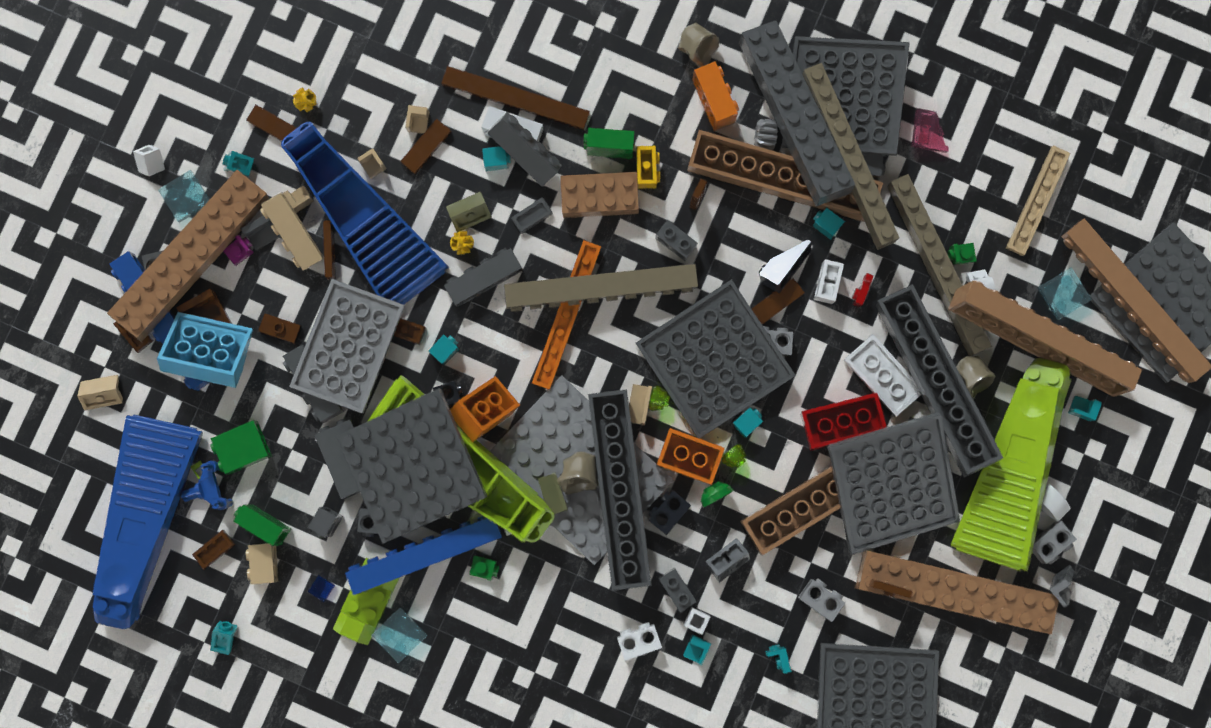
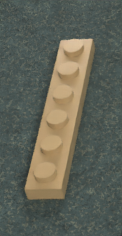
(1038, 200)

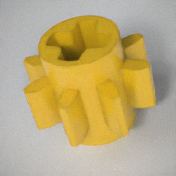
(304, 99)
(461, 242)

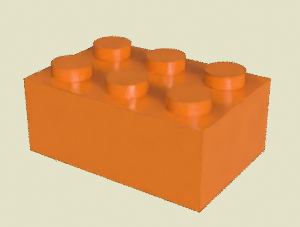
(715, 95)
(484, 408)
(690, 456)

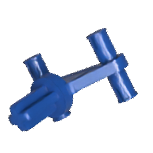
(208, 488)

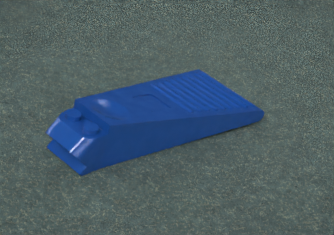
(380, 241)
(143, 500)

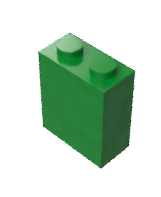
(609, 143)
(240, 447)
(261, 524)

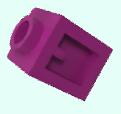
(239, 250)

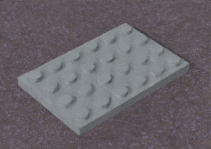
(347, 346)

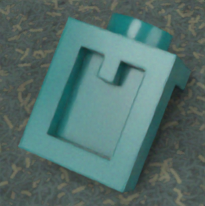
(237, 161)
(223, 637)
(782, 660)

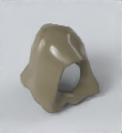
(698, 44)
(975, 374)
(579, 473)

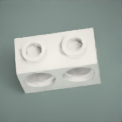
(828, 281)
(641, 647)

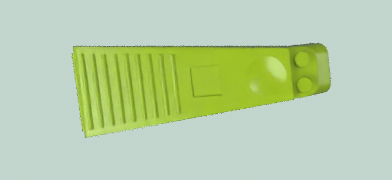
(1010, 494)
(509, 500)

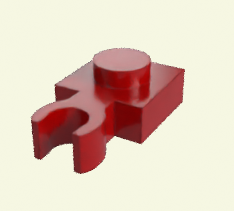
(860, 294)

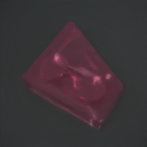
(928, 132)

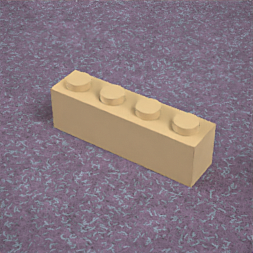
(292, 231)

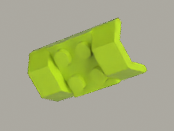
(363, 611)

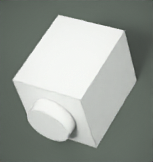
(696, 620)

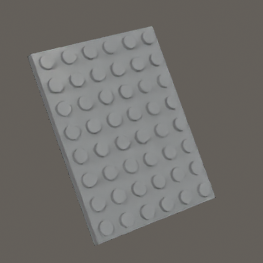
(551, 433)

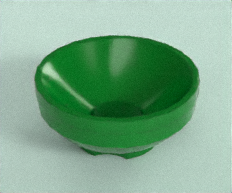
(715, 492)

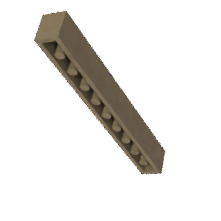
(865, 191)
(935, 259)
(600, 287)

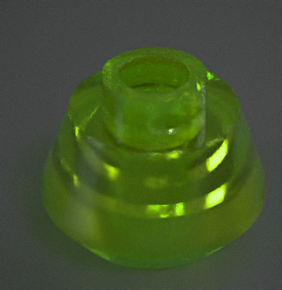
(658, 399)
(734, 456)

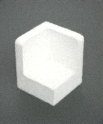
(149, 160)

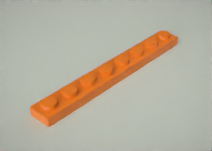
(564, 321)

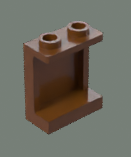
(206, 306)

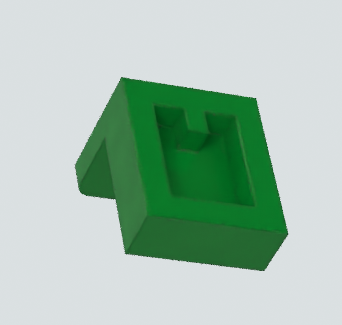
(962, 254)
(484, 568)

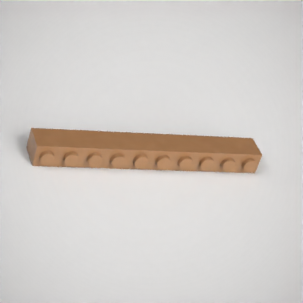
(1136, 302)

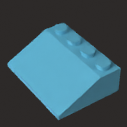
(205, 349)

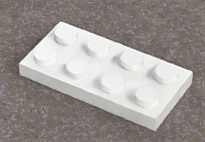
(883, 375)

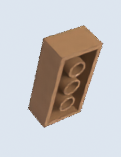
(599, 194)

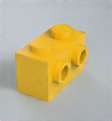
(646, 167)

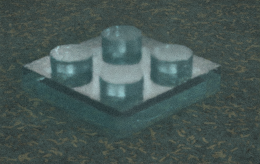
(184, 196)
(1064, 293)
(399, 635)

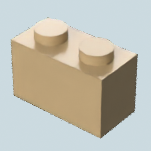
(262, 564)

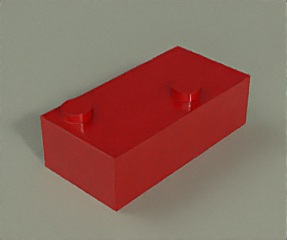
(842, 420)

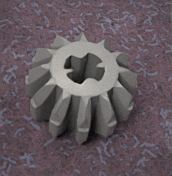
(766, 134)

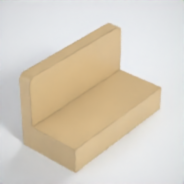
(99, 392)
(639, 403)

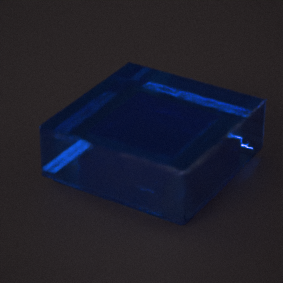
(321, 588)

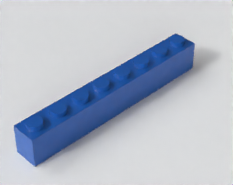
(128, 270)
(422, 555)

